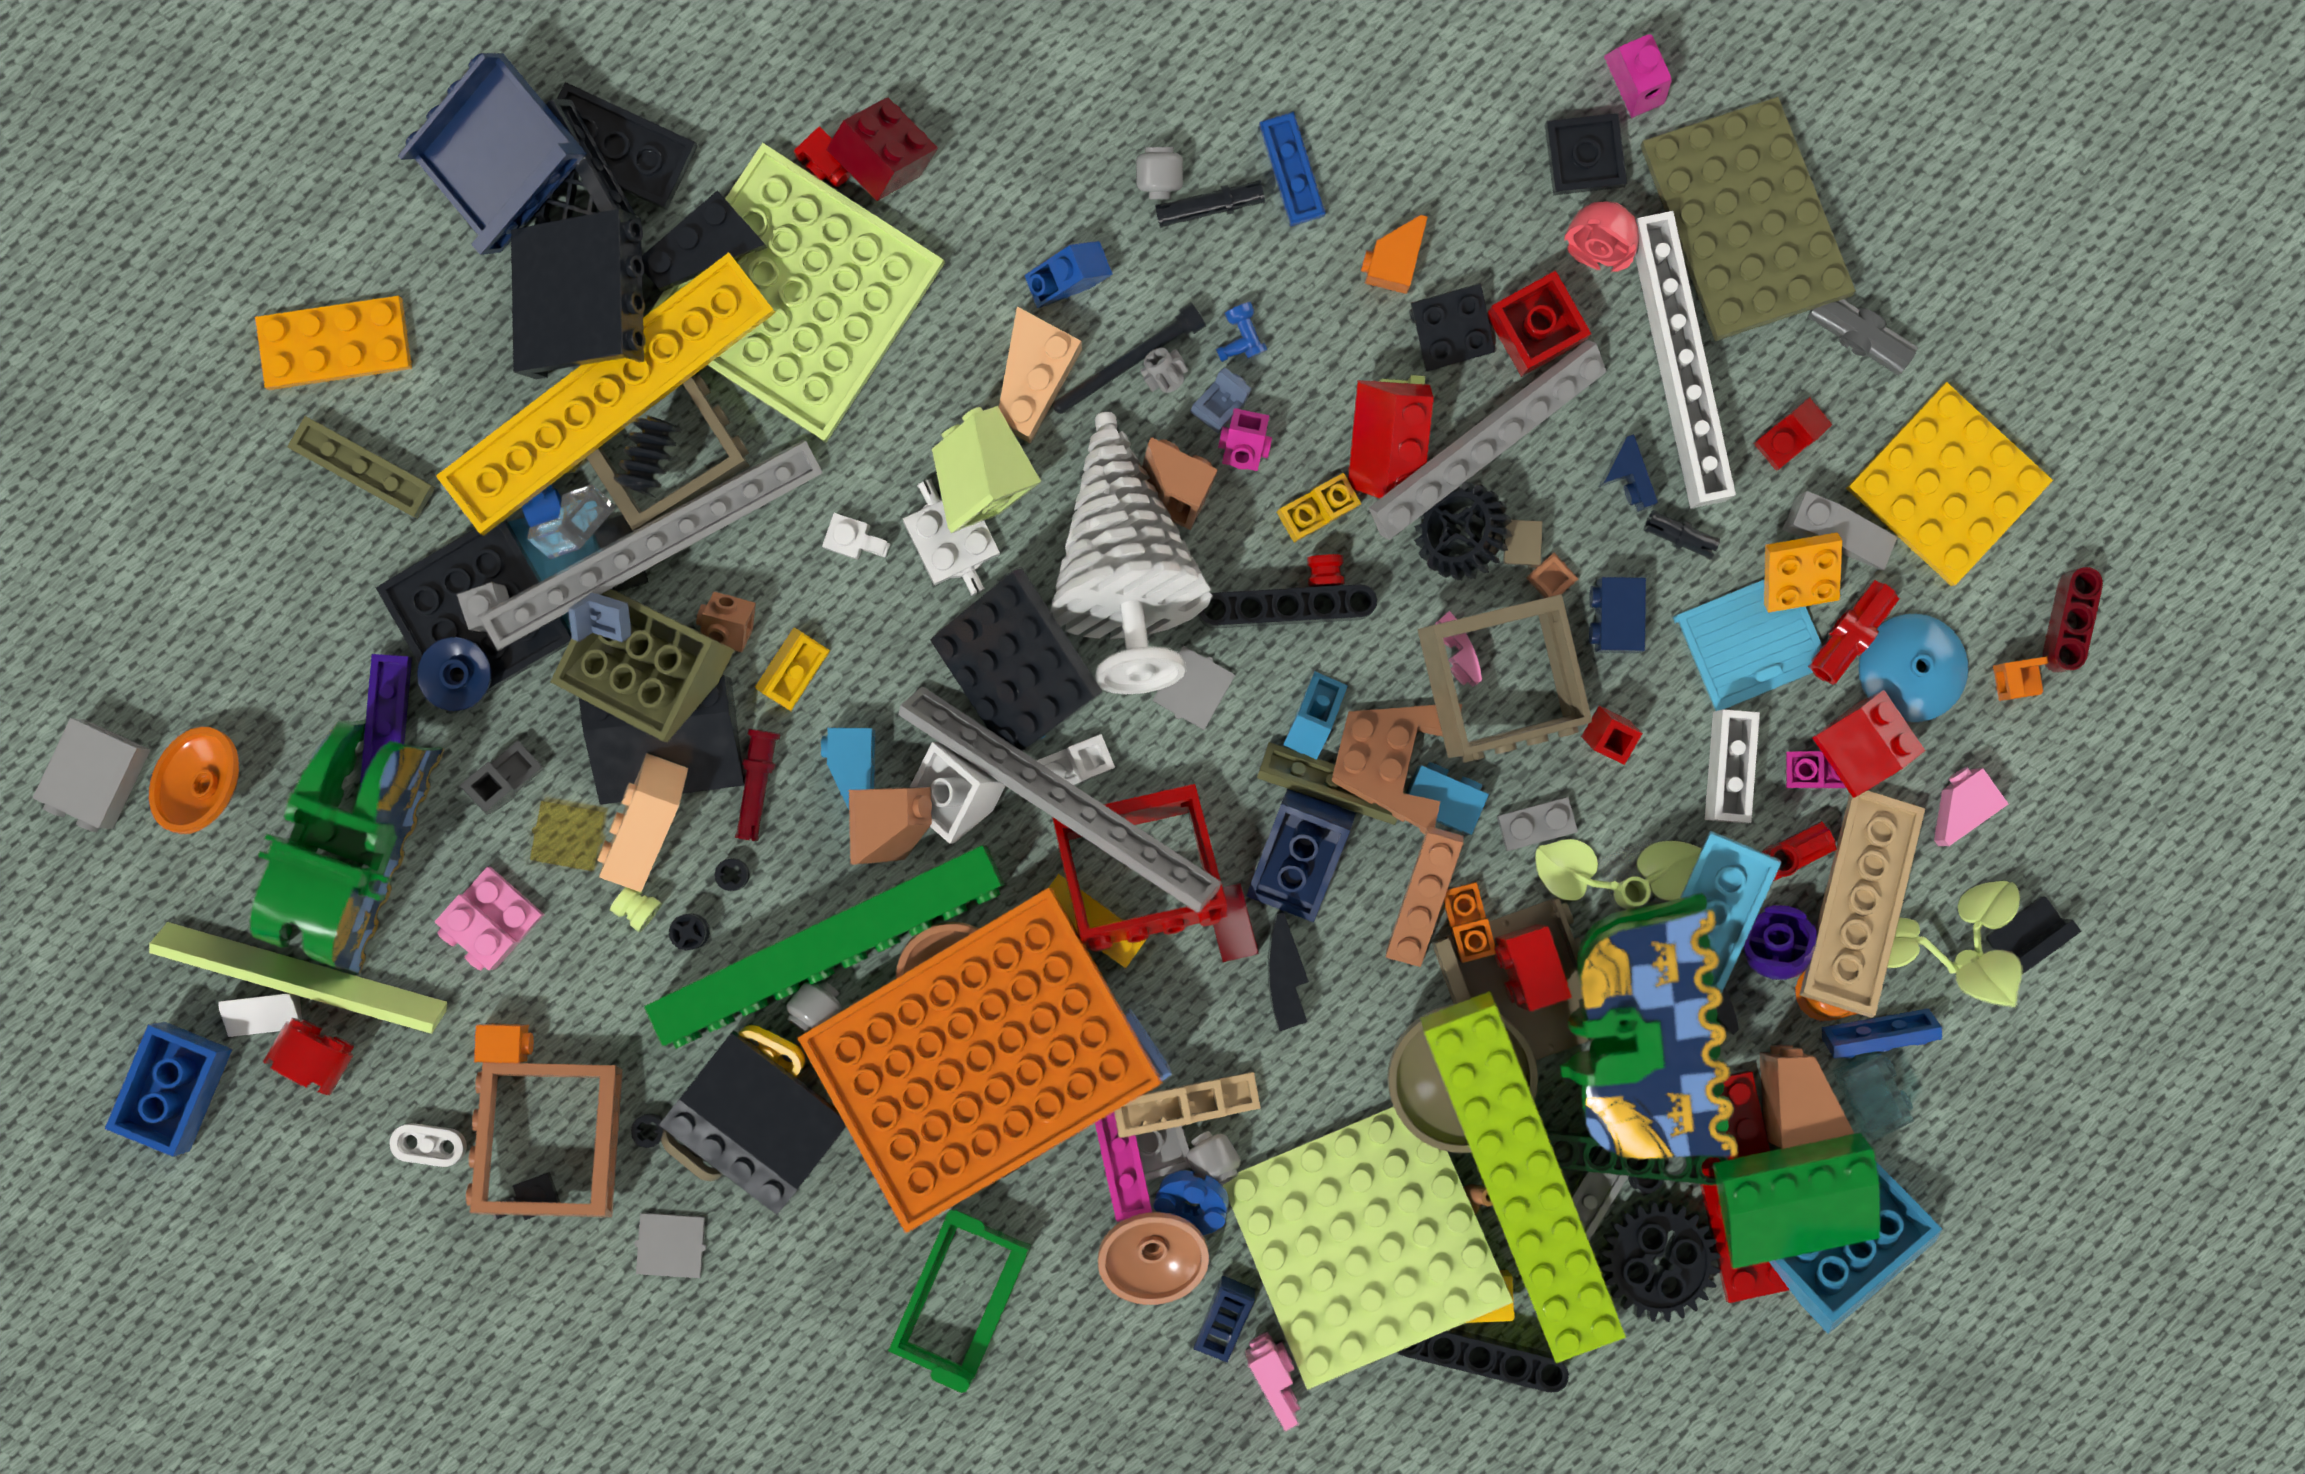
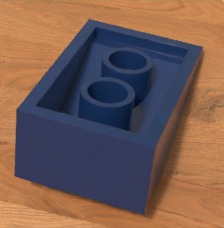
(1301, 854)

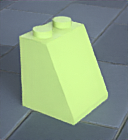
(981, 468)

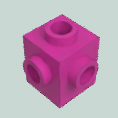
(1245, 440)

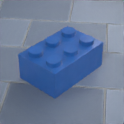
(168, 1088)

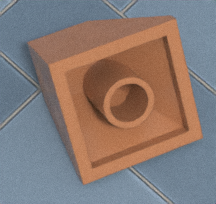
(887, 822)

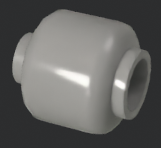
(1159, 172)
(813, 1005)
(1214, 1157)

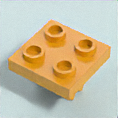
(1802, 572)

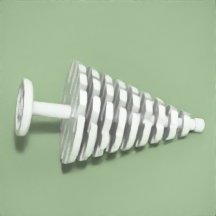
(1126, 567)

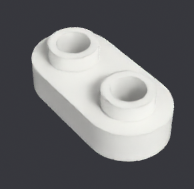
(429, 1145)

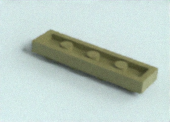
(361, 467)
(1314, 778)

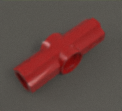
(1854, 632)
(1803, 848)

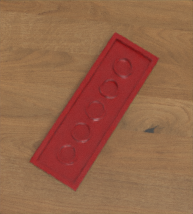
(1750, 1135)

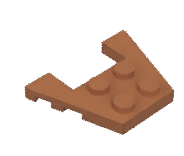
(1377, 758)

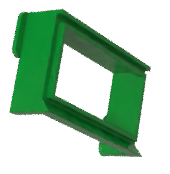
(942, 1369)

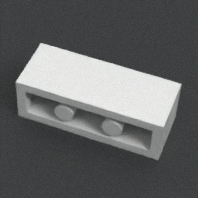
(1732, 766)

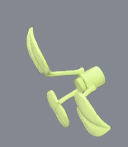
(1569, 865)
(1985, 976)

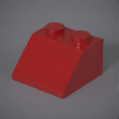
(1868, 743)

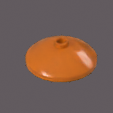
(194, 780)

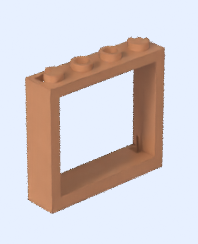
(605, 1140)

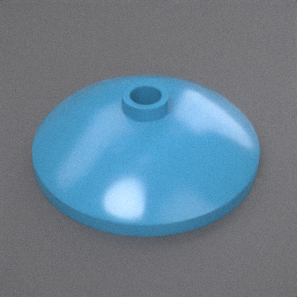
(1892, 661)

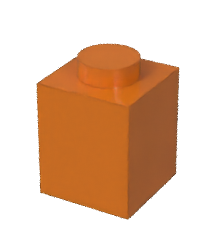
(503, 1043)

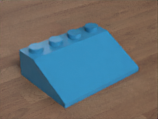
(1842, 1278)

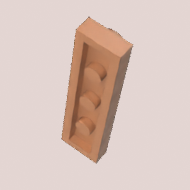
(1424, 896)

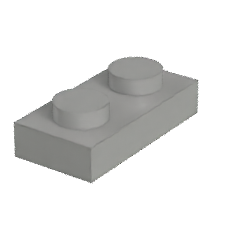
(1537, 824)

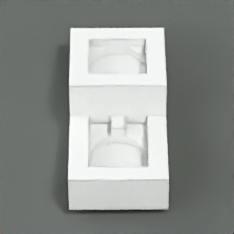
(1080, 760)

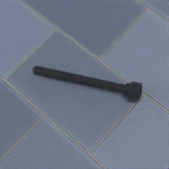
(1186, 322)

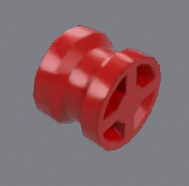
(1325, 570)

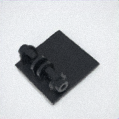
(1452, 327)

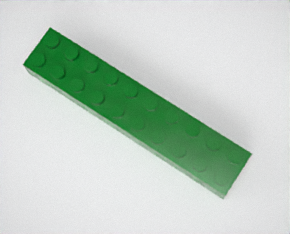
(817, 949)

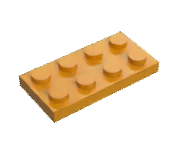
(333, 342)

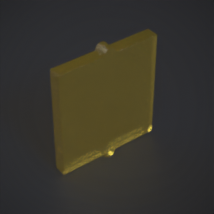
(567, 836)

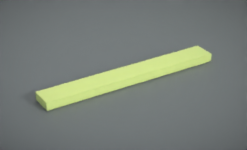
(298, 977)

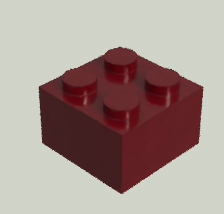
(882, 148)

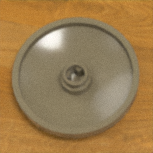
(1421, 1093)

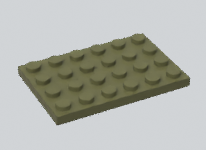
(1747, 218)

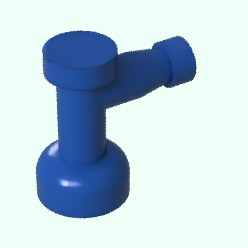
(1249, 342)

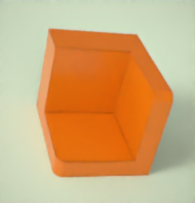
(2019, 678)

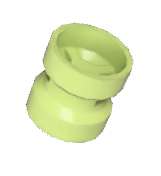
(638, 908)

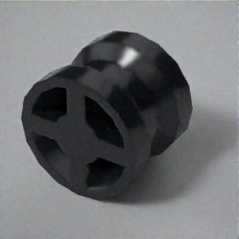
(683, 929)

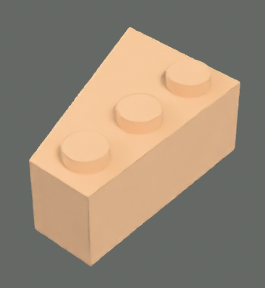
(1034, 372)
(643, 824)

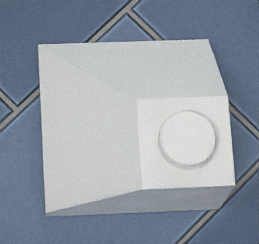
(959, 791)

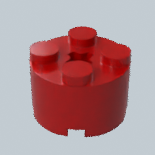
(309, 1057)

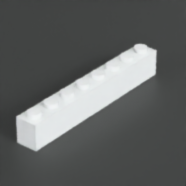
(1682, 361)

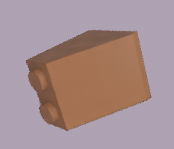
(1798, 1099)

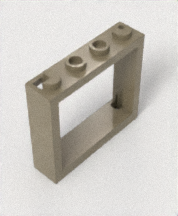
(710, 479)
(1563, 666)

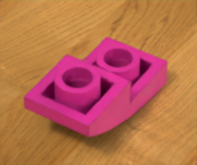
(1810, 770)

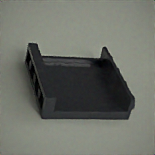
(577, 292)

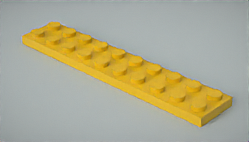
(604, 396)

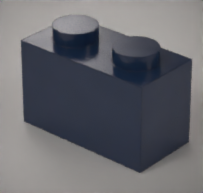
(1618, 615)

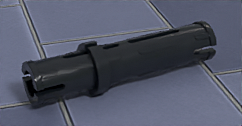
(1211, 203)

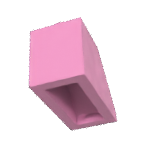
(1966, 805)

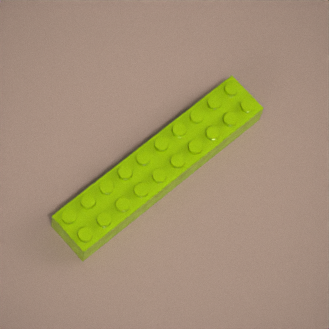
(1522, 1176)

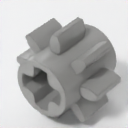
(1164, 370)

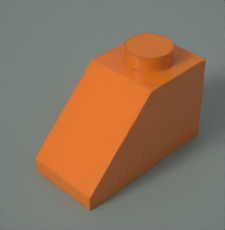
(1395, 257)

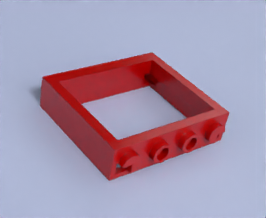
(1140, 811)

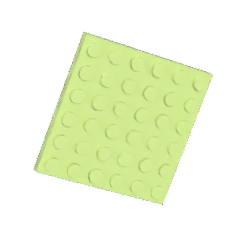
(836, 289)
(1364, 1245)

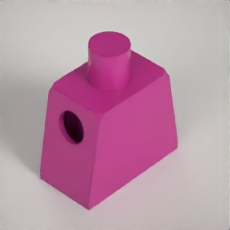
(1638, 71)

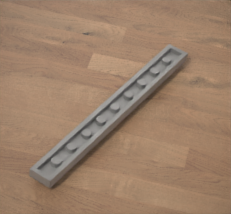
(650, 544)
(1060, 799)

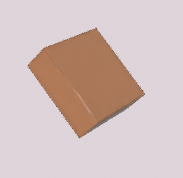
(1552, 577)

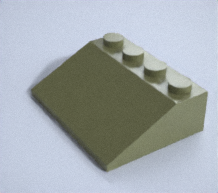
(651, 676)

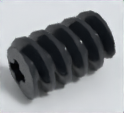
(646, 454)

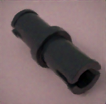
(1681, 534)

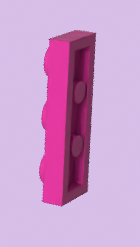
(1123, 1170)

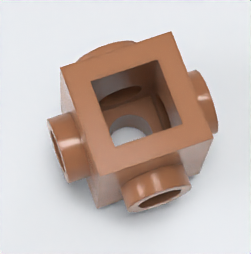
(727, 620)

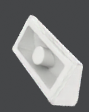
(259, 1013)

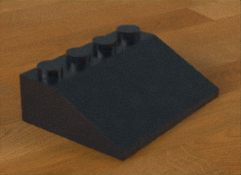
(703, 744)
(754, 1122)

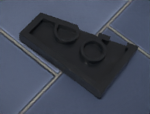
(699, 243)

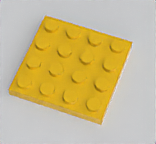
(1949, 484)

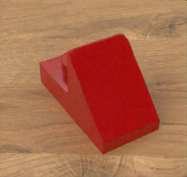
(1793, 434)

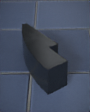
(1285, 974)

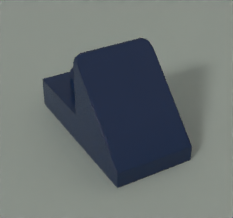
(1630, 465)

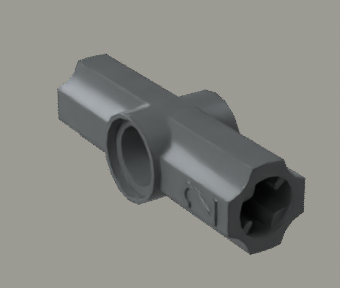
(1865, 334)

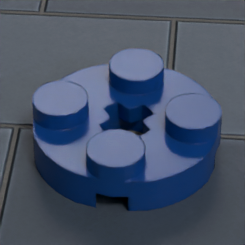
(1208, 1193)

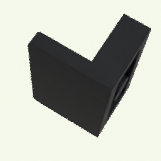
(2034, 933)

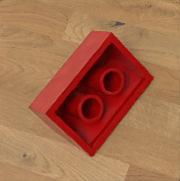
(1388, 434)

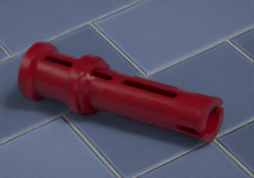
(758, 765)

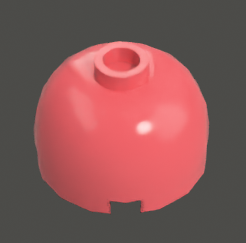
(1603, 235)

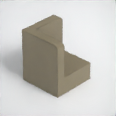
(1525, 543)

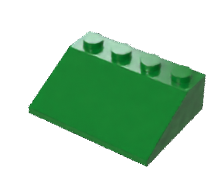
(1799, 1199)

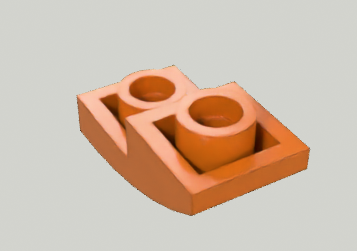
(1468, 922)

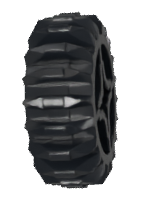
(1484, 511)

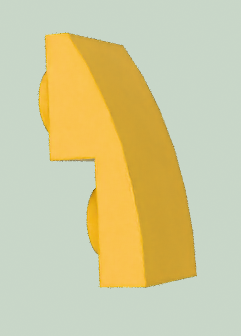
(1318, 507)

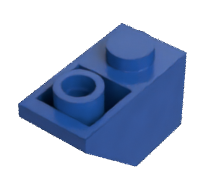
(1068, 273)

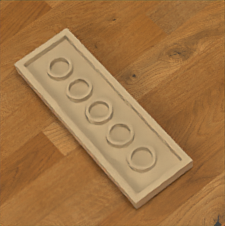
(1863, 902)

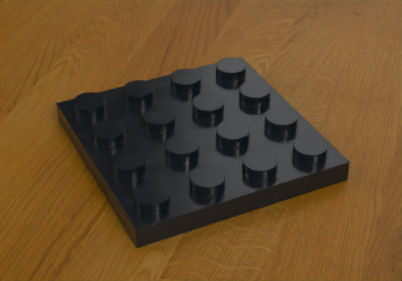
(428, 608)
(1016, 662)

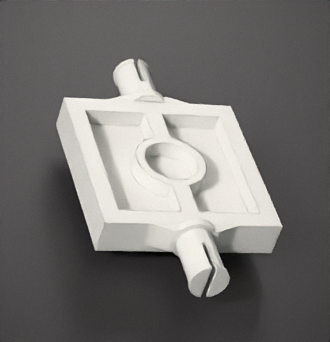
(948, 553)

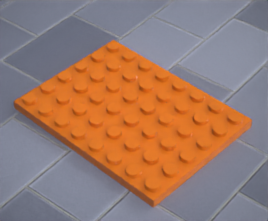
(979, 1060)

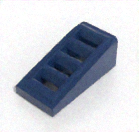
(1238, 1292)

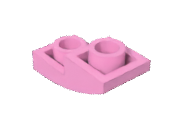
(1465, 661)

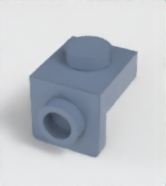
(1218, 402)
(600, 616)

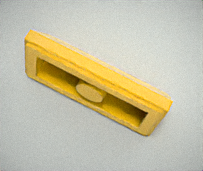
(792, 669)

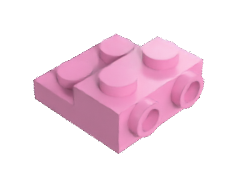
(488, 920)
(1272, 1370)

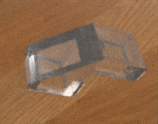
(579, 518)

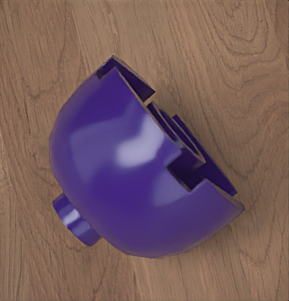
(1780, 943)

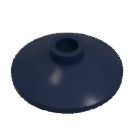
(437, 674)

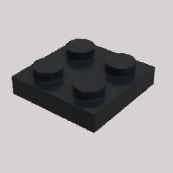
(1585, 154)

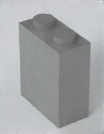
(90, 775)

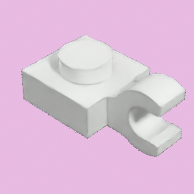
(850, 538)

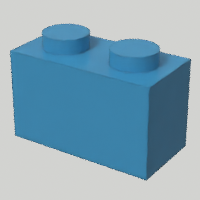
(1460, 801)

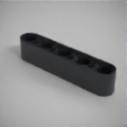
(1304, 601)
(1494, 1363)

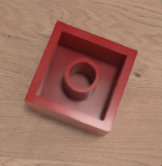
(1538, 323)
(1532, 968)

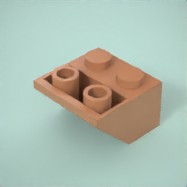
(1179, 479)

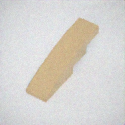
(1188, 1104)

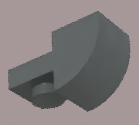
(499, 781)

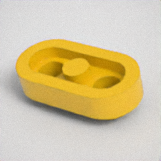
(775, 1047)

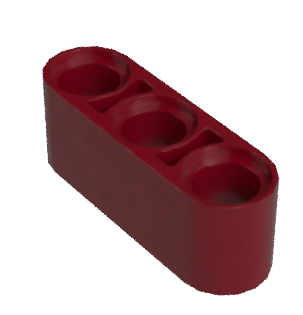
(2084, 607)

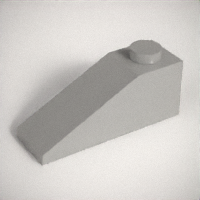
(1860, 538)

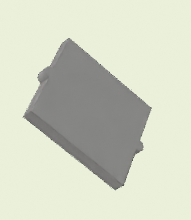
(1198, 692)
(670, 1245)

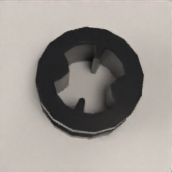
(732, 863)
(650, 1141)

